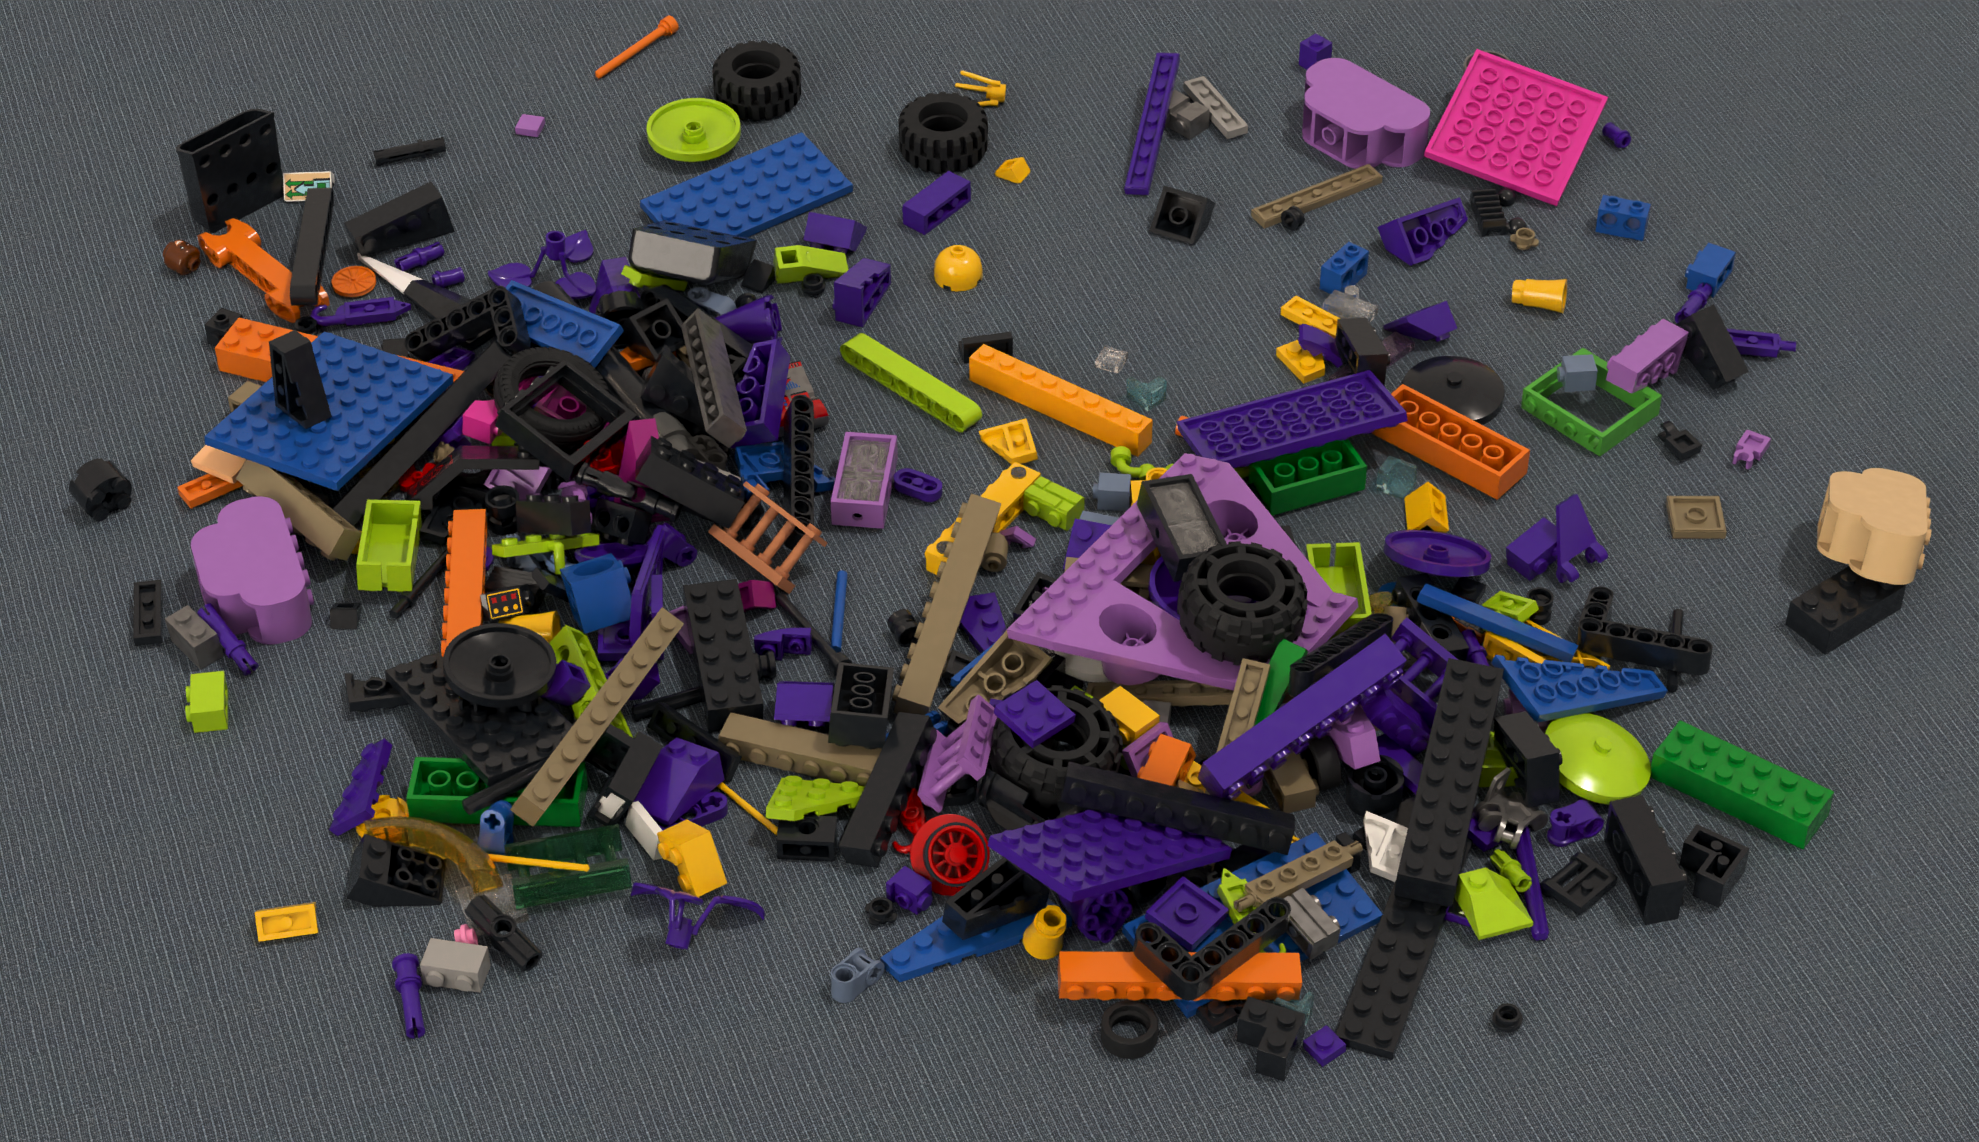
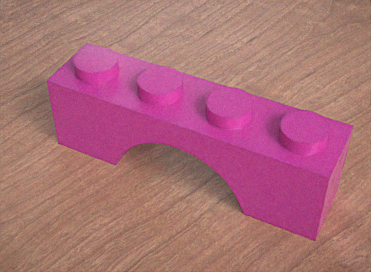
(482, 416)

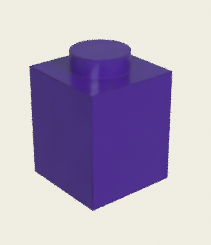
(1313, 50)

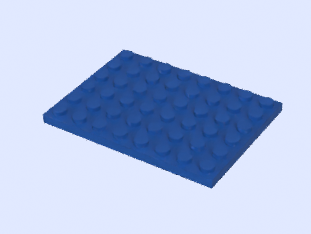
(369, 402)

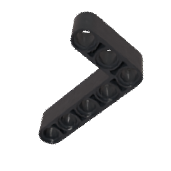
(493, 308)
(1637, 644)
(1218, 952)

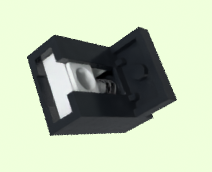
(627, 765)

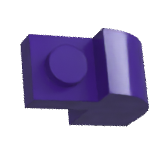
(568, 685)

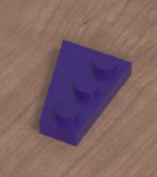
(983, 621)

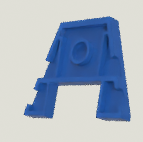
(766, 463)

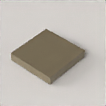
(1696, 517)

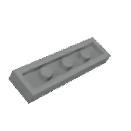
(1220, 111)

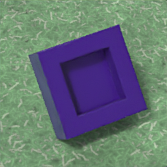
(1324, 1046)

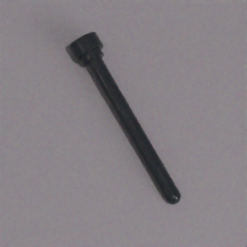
(832, 656)

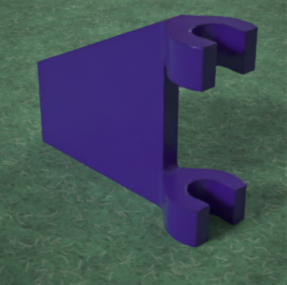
(1573, 537)

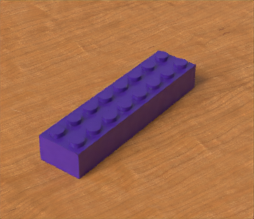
(1303, 719)

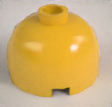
(958, 268)

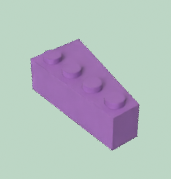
(1355, 740)

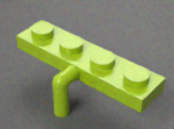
(536, 544)

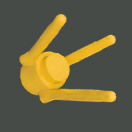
(994, 91)

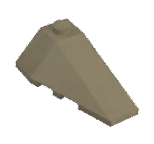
(997, 675)

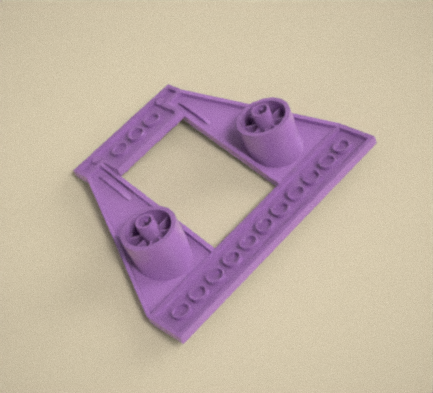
(1136, 640)

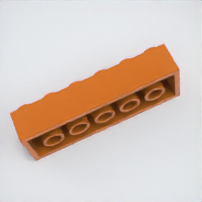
(1456, 444)

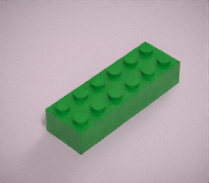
(442, 784)
(1741, 784)

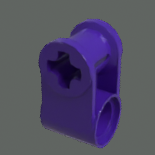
(676, 547)
(1573, 823)

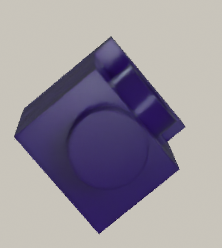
(910, 890)

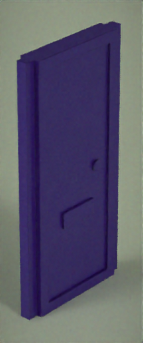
(641, 593)

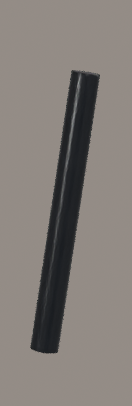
(1677, 625)

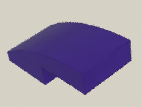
(1319, 342)
(784, 641)

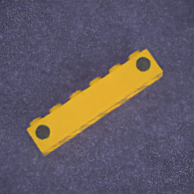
(1006, 490)

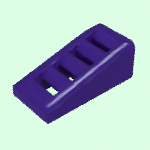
(449, 359)

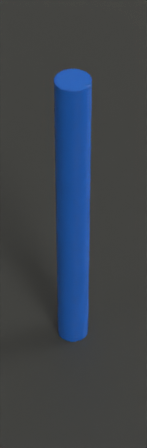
(839, 608)

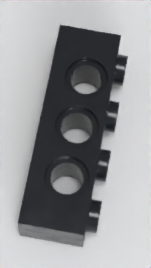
(1439, 625)

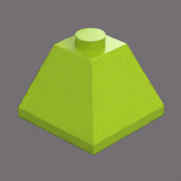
(1490, 903)

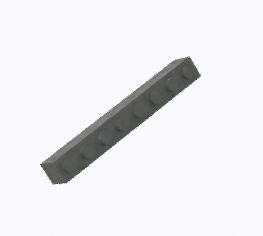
(713, 379)

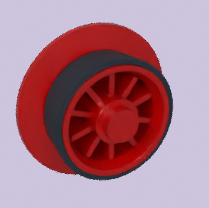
(949, 852)

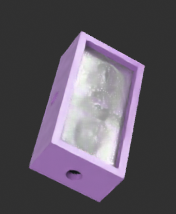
(864, 480)

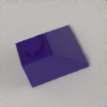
(1426, 323)

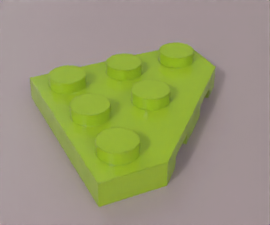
(800, 797)

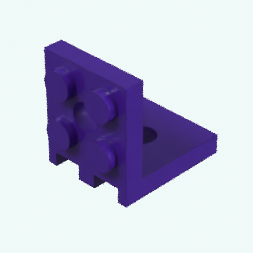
(610, 644)

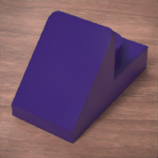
(452, 436)

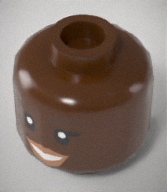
(181, 257)

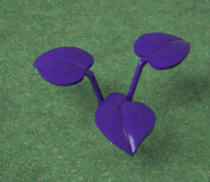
(574, 248)
(679, 926)

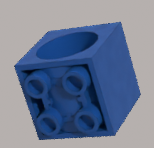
(598, 592)

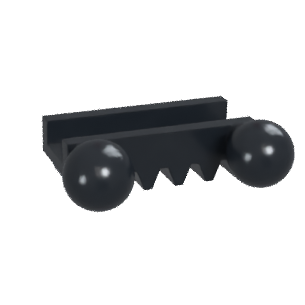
(1489, 213)

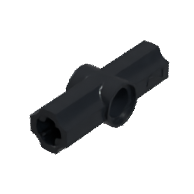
(514, 944)

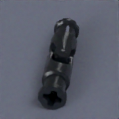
(613, 486)

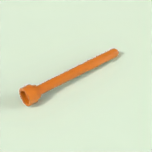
(666, 27)

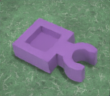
(1751, 447)

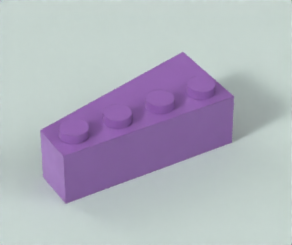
(1648, 357)

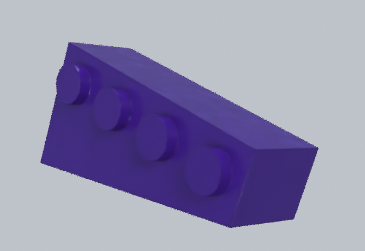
(763, 392)

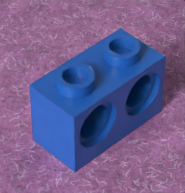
(1623, 217)
(1344, 268)

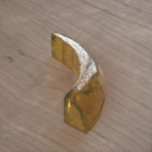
(442, 842)

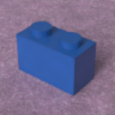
(1711, 267)

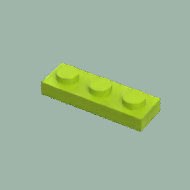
(641, 278)

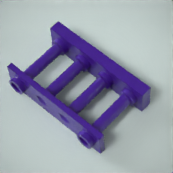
(1429, 655)

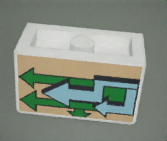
(297, 184)

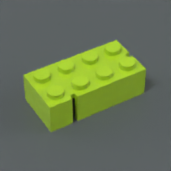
(389, 545)
(1344, 577)

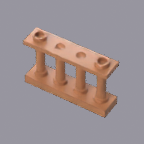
(745, 548)

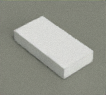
(643, 829)

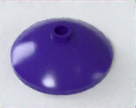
(630, 556)

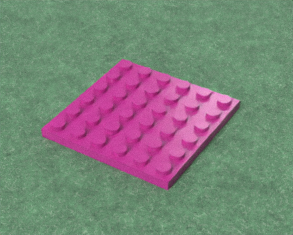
(1516, 127)

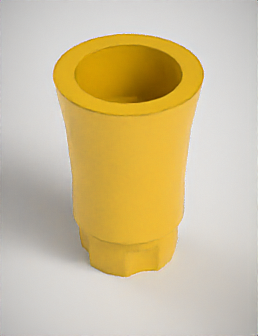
(1541, 293)
(544, 624)
(1045, 934)

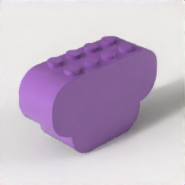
(1362, 117)
(253, 571)

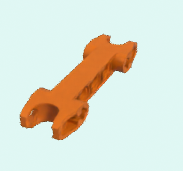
(243, 251)

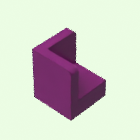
(757, 595)

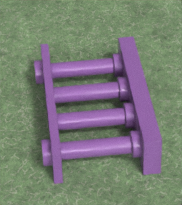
(958, 754)

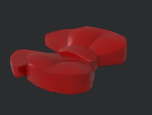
(411, 476)

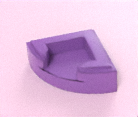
(1018, 535)

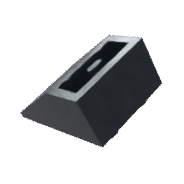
(394, 875)

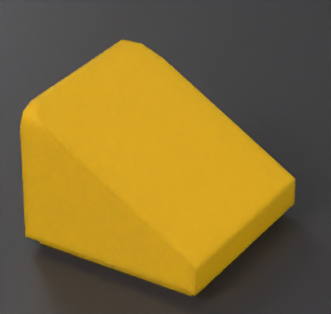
(1013, 170)

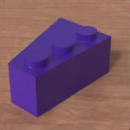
(860, 291)

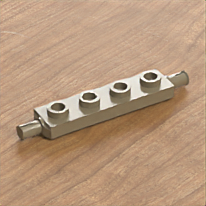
(1299, 874)

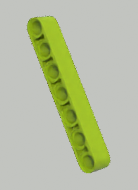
(911, 382)

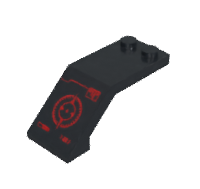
(469, 458)

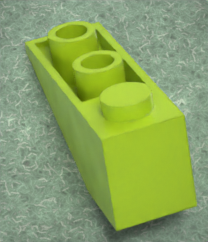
(797, 261)

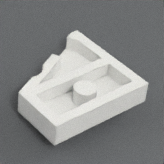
(1384, 845)

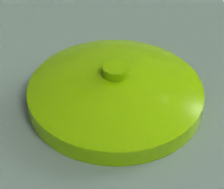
(693, 129)
(1599, 758)

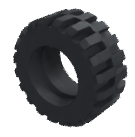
(757, 80)
(943, 132)

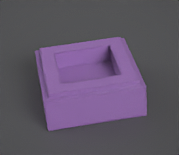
(530, 125)

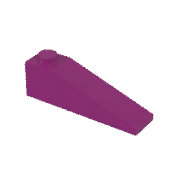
(636, 439)

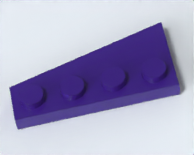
(362, 790)

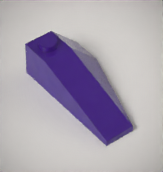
(1423, 232)
(611, 280)

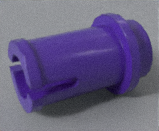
(1620, 137)
(448, 277)

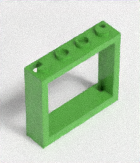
(1536, 403)

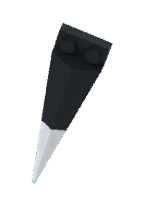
(426, 296)

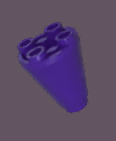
(1099, 915)

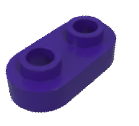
(918, 485)

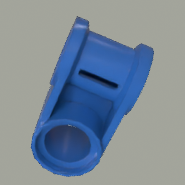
(496, 828)

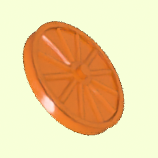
(353, 281)

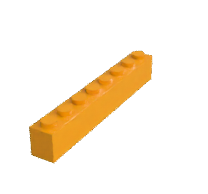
(1060, 399)

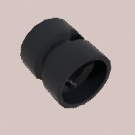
(502, 509)

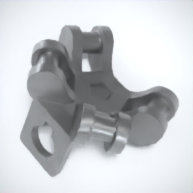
(1503, 809)

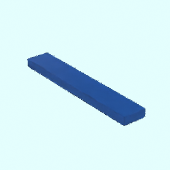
(1497, 623)

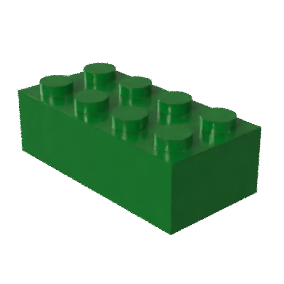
(1308, 476)

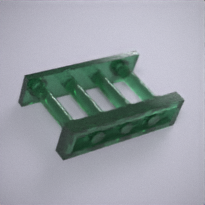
(569, 884)

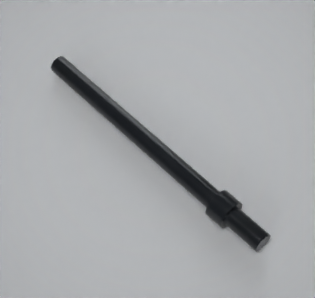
(408, 598)

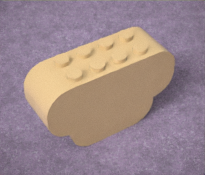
(1876, 524)

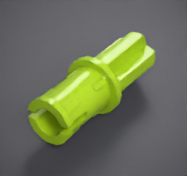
(1511, 870)

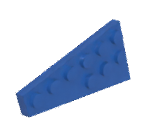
(940, 945)

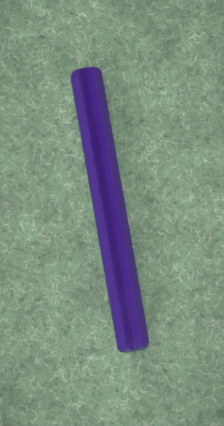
(1533, 895)

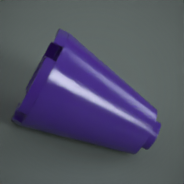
(754, 321)

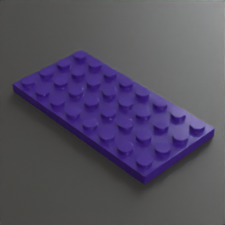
(1293, 420)
(1103, 852)

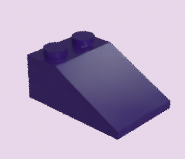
(679, 780)

